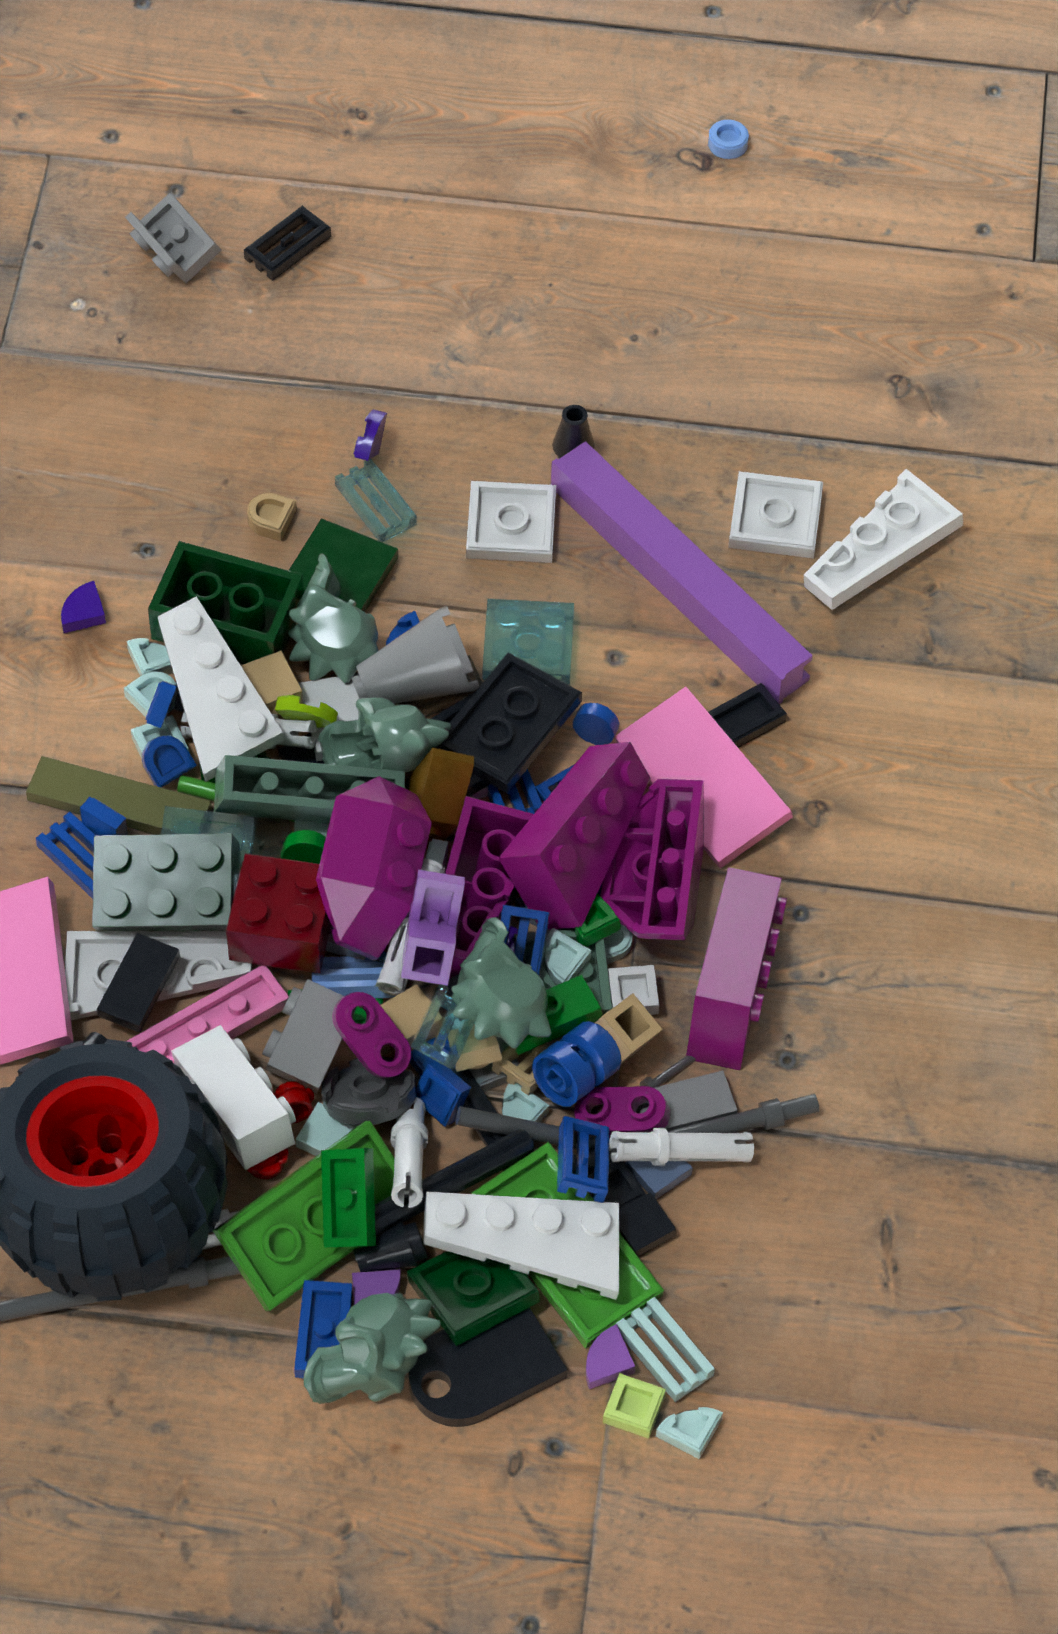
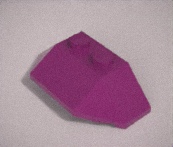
(659, 862)
(372, 863)

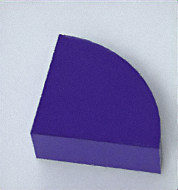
(370, 444)
(82, 609)

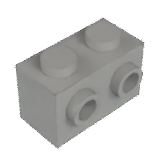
(309, 1038)

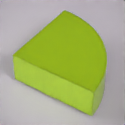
(290, 709)

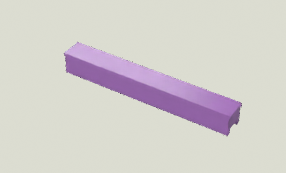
(681, 571)

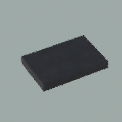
(510, 720)

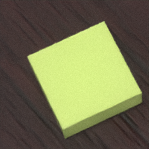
(634, 1405)

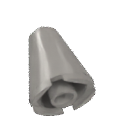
(418, 664)

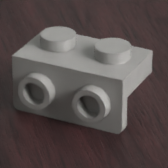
(175, 237)

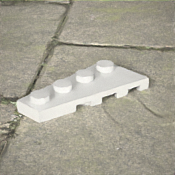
(891, 534)
(215, 692)
(96, 956)
(539, 1235)

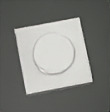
(635, 980)

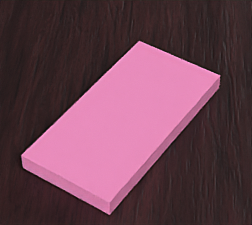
(688, 744)
(31, 973)

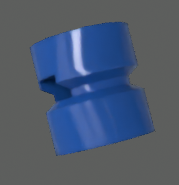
(576, 1064)

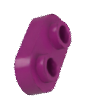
(369, 1037)
(621, 1107)

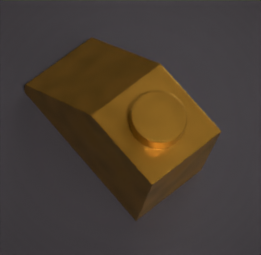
(442, 787)

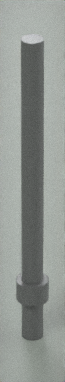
(768, 1114)
(195, 1275)

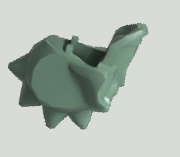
(330, 630)
(382, 737)
(500, 990)
(375, 1349)

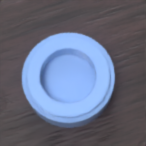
(728, 139)

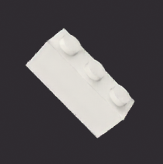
(242, 1097)

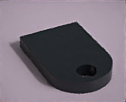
(486, 1371)

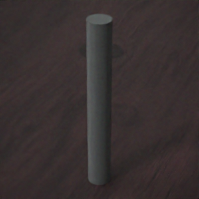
(506, 1124)

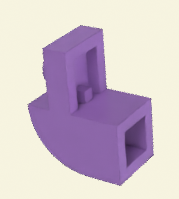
(432, 927)

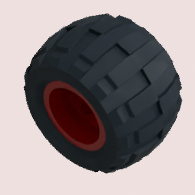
(120, 1214)

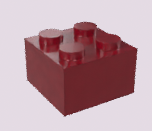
(278, 915)

